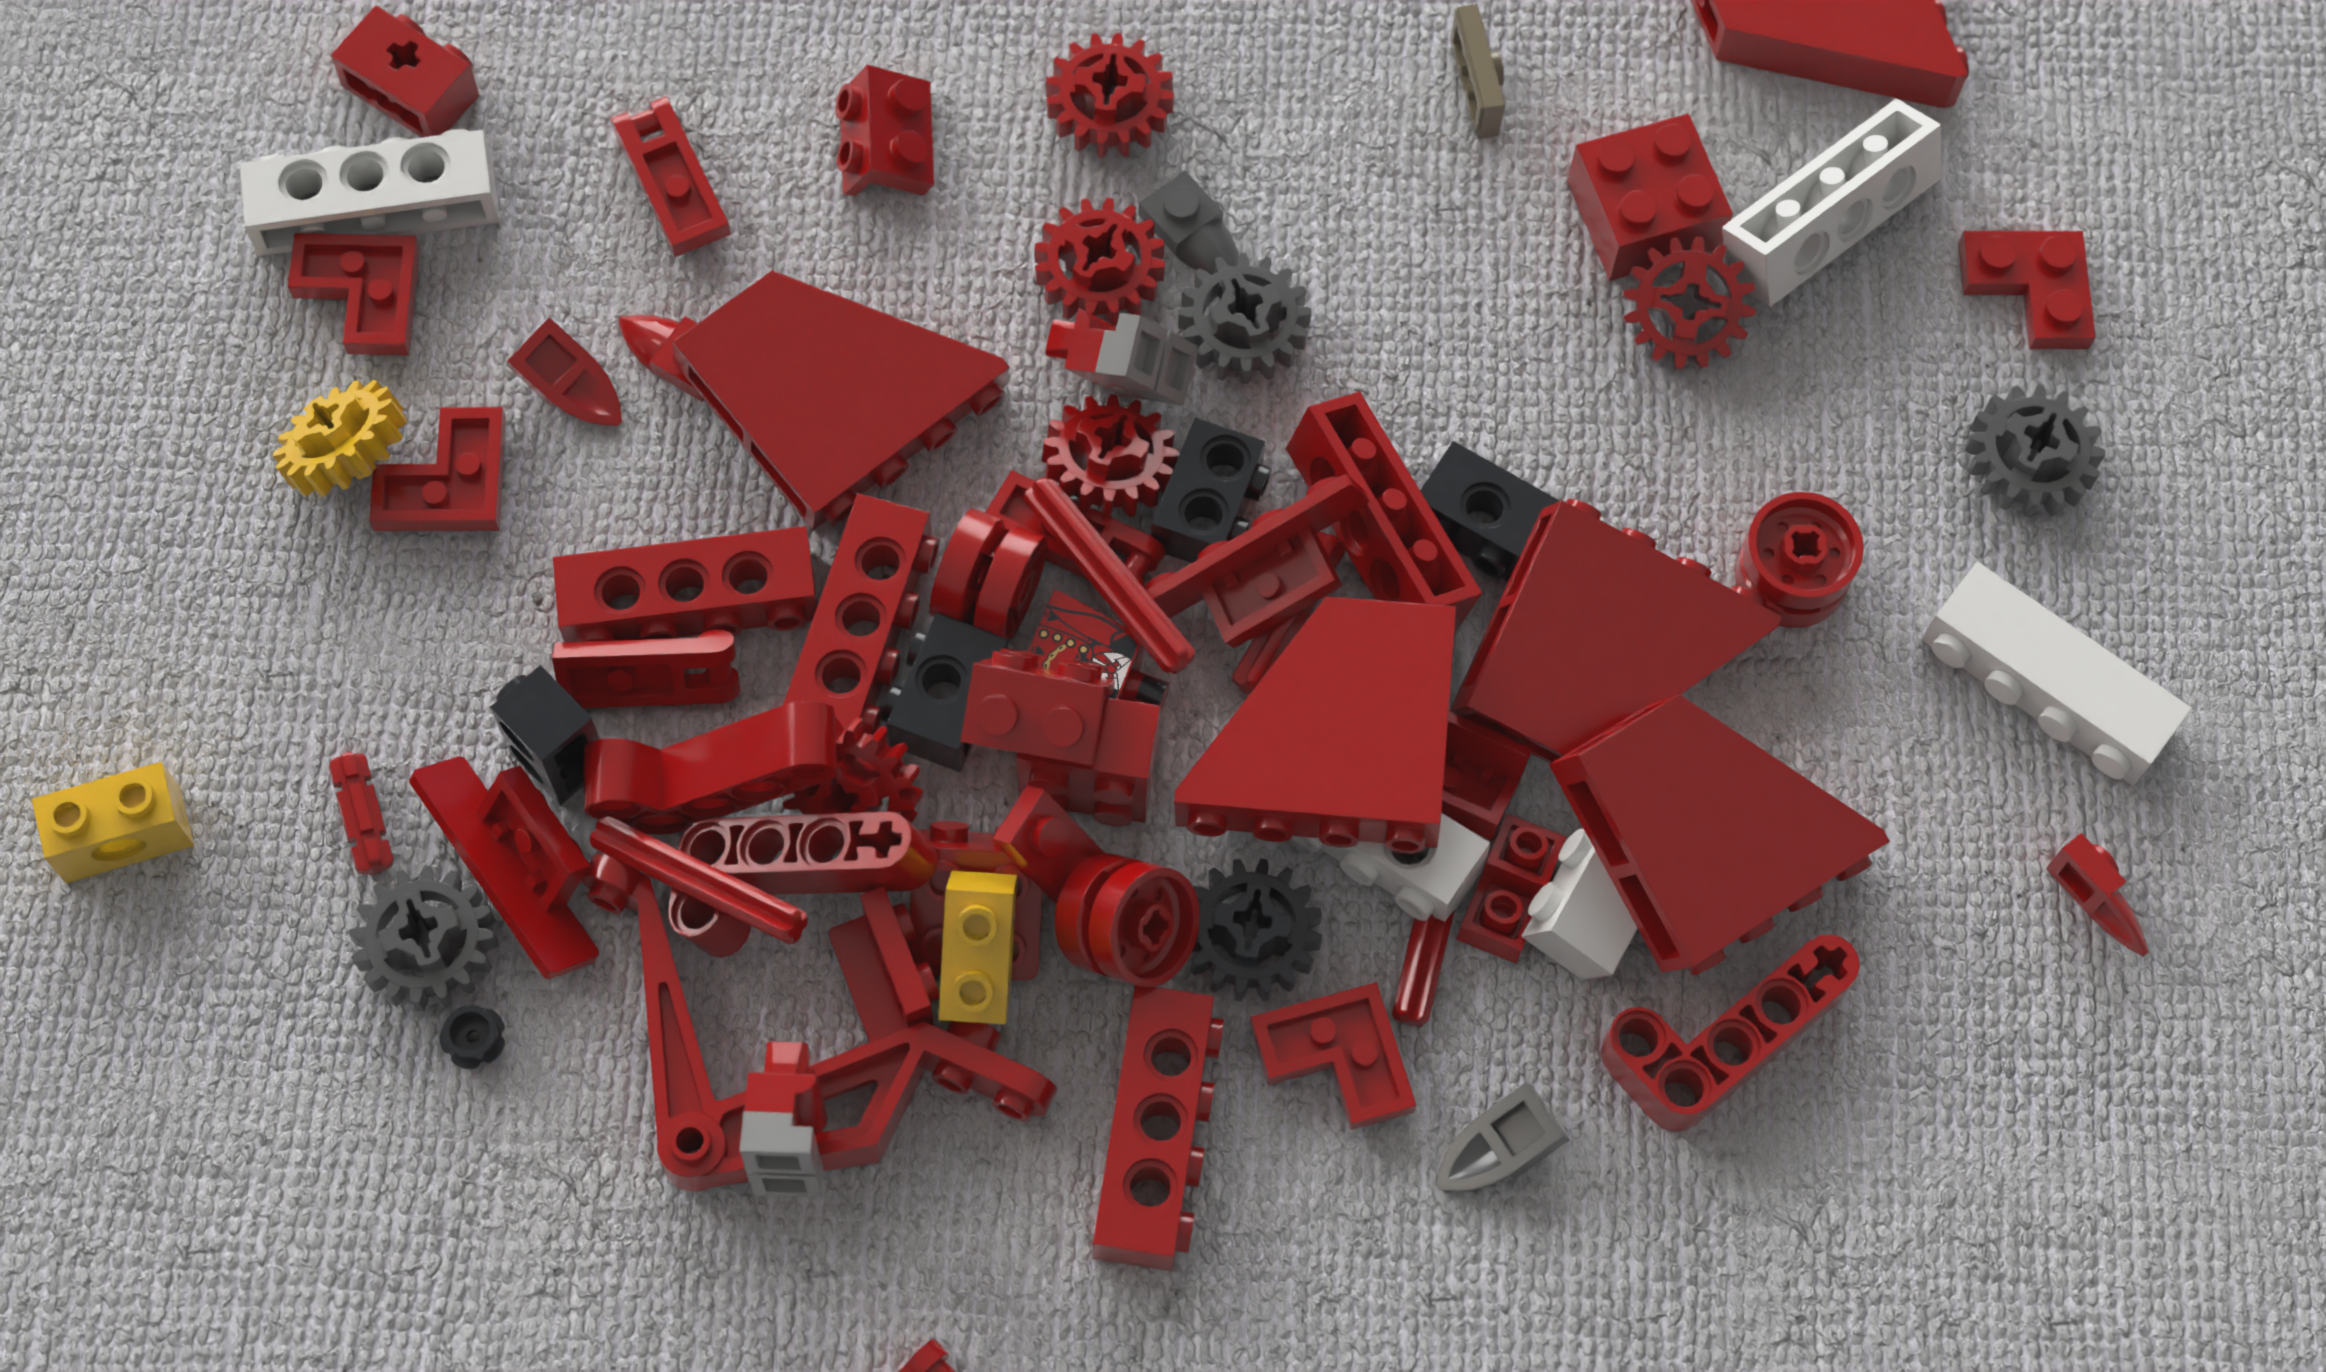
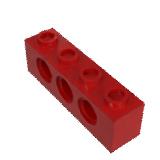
(1396, 535)
(873, 537)
(656, 572)
(1158, 1023)

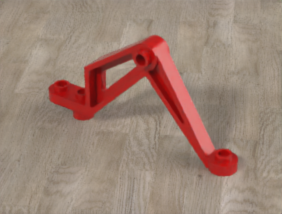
(692, 1118)

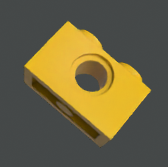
(112, 822)
(977, 947)

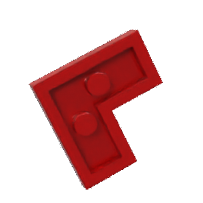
(2043, 268)
(372, 274)
(455, 492)
(1344, 1034)

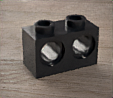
(1198, 492)
(545, 731)

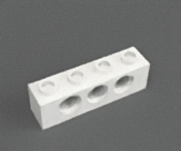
(1834, 201)
(398, 206)
(1423, 888)

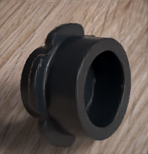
(468, 1020)

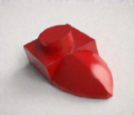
(652, 344)
(566, 376)
(2094, 883)

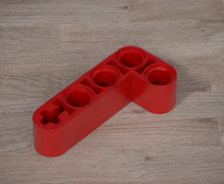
(711, 772)
(875, 853)
(1740, 1025)

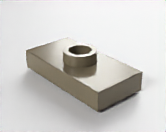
(1479, 71)

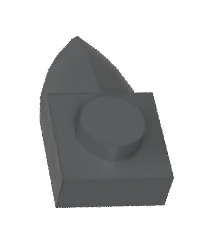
(1190, 224)
(1501, 1143)

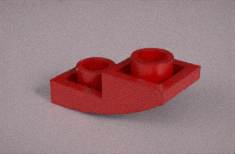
(1512, 876)

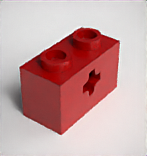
(406, 73)

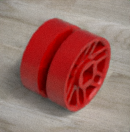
(1801, 557)
(989, 574)
(1127, 919)

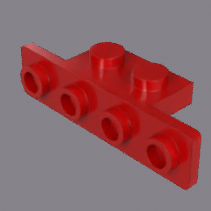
(1266, 570)
(515, 855)

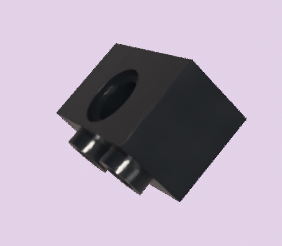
(1471, 483)
(931, 724)

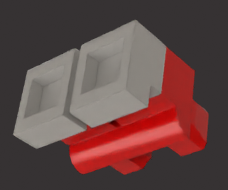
(1127, 359)
(781, 1122)

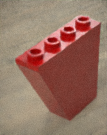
(1855, 44)
(832, 389)
(1599, 632)
(1337, 734)
(1706, 830)

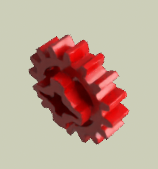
(1080, 89)
(1091, 240)
(1693, 276)
(1109, 455)
(864, 776)

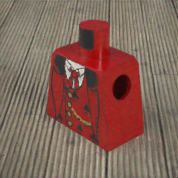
(1083, 634)

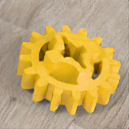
(340, 438)

